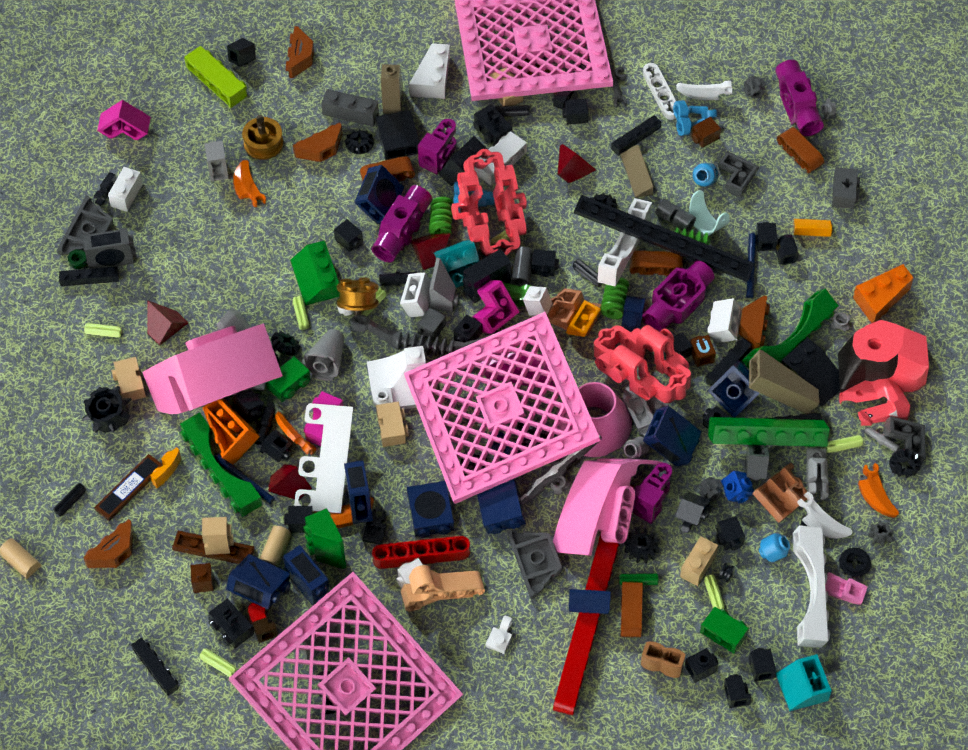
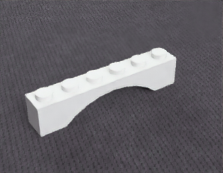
(616, 260)
(808, 547)

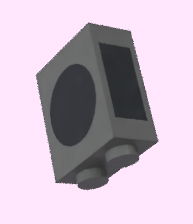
(109, 248)

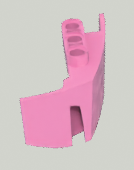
(213, 369)
(598, 502)

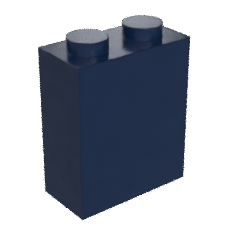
(501, 507)

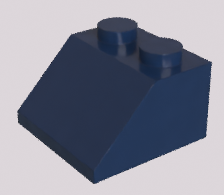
(733, 389)

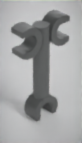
(616, 89)

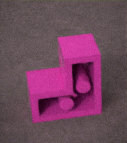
(124, 119)
(498, 306)
(314, 432)

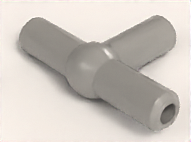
(882, 439)

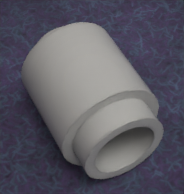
(635, 448)

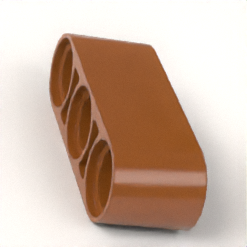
(801, 149)
(399, 167)
(654, 262)
(631, 609)

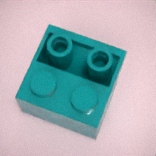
(458, 258)
(804, 683)

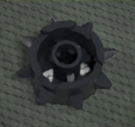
(106, 409)

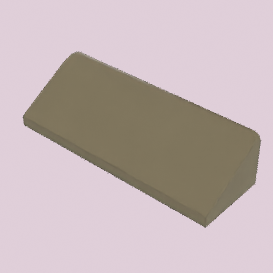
(637, 172)

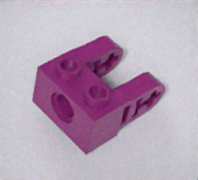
(434, 147)
(652, 493)

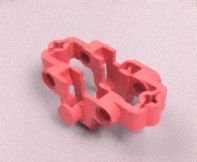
(506, 209)
(623, 360)

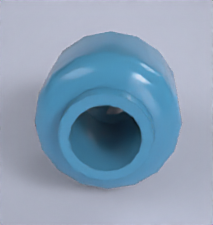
(700, 177)
(774, 547)

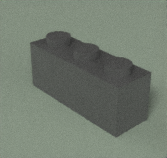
(350, 107)

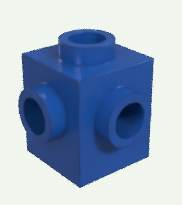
(737, 487)

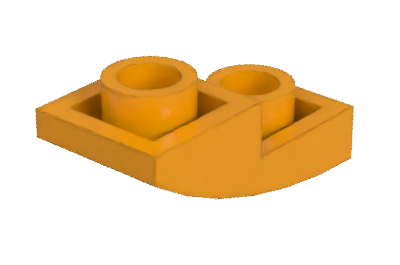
(170, 462)

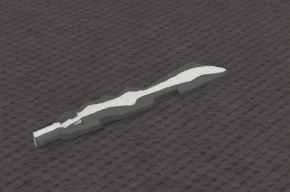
(554, 472)

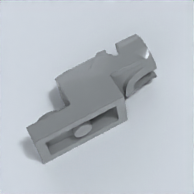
(817, 472)

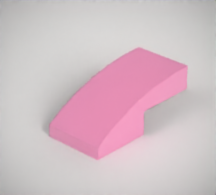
(845, 590)

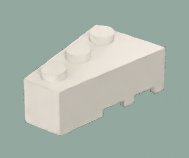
(432, 73)

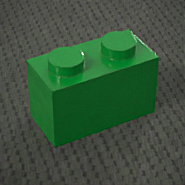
(294, 377)
(724, 629)

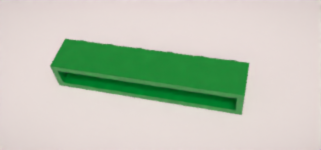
(768, 431)

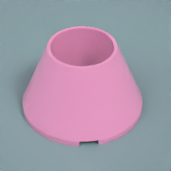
(612, 427)

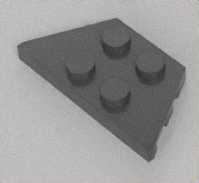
(88, 220)
(536, 559)

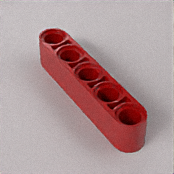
(429, 546)

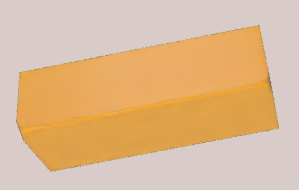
(812, 227)
(583, 319)

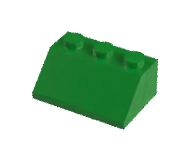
(315, 273)
(324, 539)

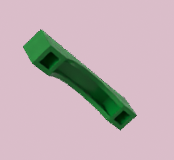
(815, 310)
(241, 493)

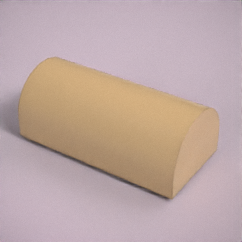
(276, 545)
(19, 558)

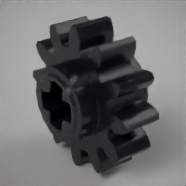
(641, 552)

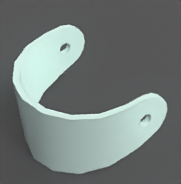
(704, 220)

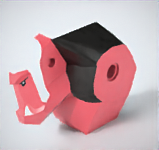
(880, 363)

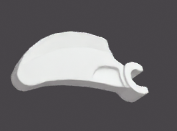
(705, 92)
(819, 518)

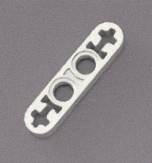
(657, 92)

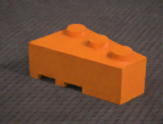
(882, 292)
(230, 430)

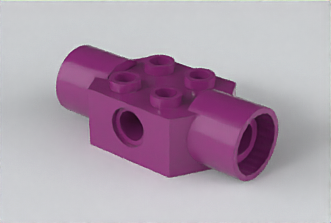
(798, 98)
(401, 223)
(678, 295)

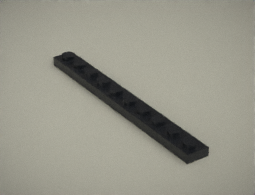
(664, 238)

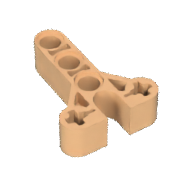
(429, 586)

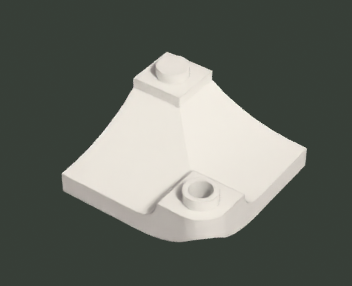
(388, 377)

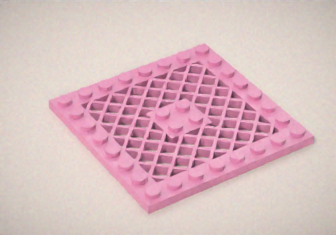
(533, 43)
(501, 407)
(346, 684)

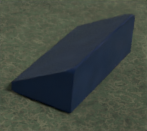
(589, 601)

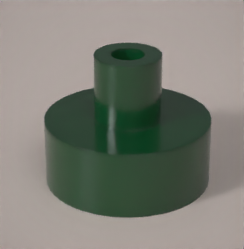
(77, 259)

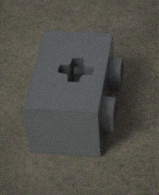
(844, 188)
(757, 461)

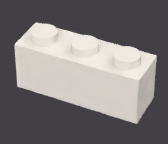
(512, 150)

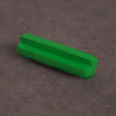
(645, 578)

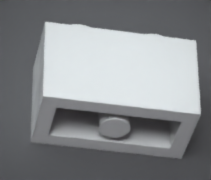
(125, 189)
(416, 295)
(725, 320)

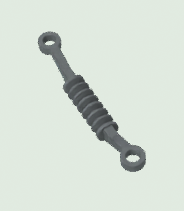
(363, 323)

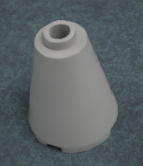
(325, 356)

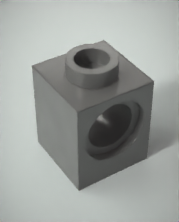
(431, 323)

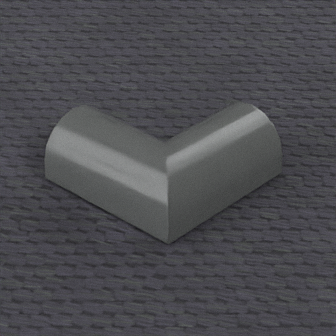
(741, 171)
(910, 432)

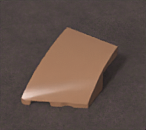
(566, 306)
(781, 493)

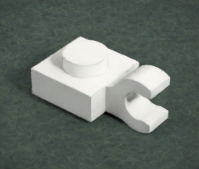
(500, 638)

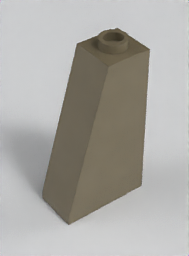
(391, 88)
(781, 383)

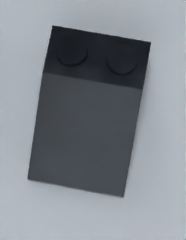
(814, 367)

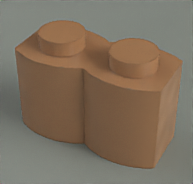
(667, 660)

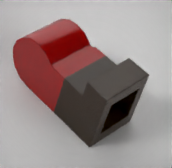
(258, 618)

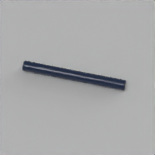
(751, 257)
(238, 474)

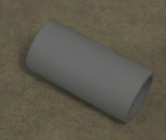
(675, 215)
(522, 266)

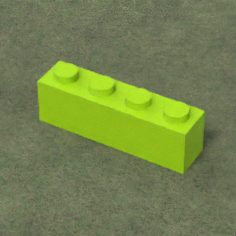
(216, 76)

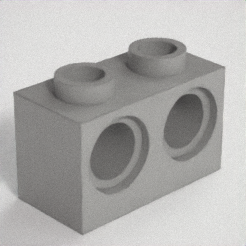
(216, 161)

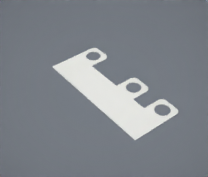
(333, 454)

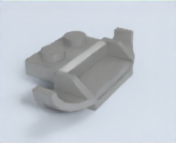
(641, 410)

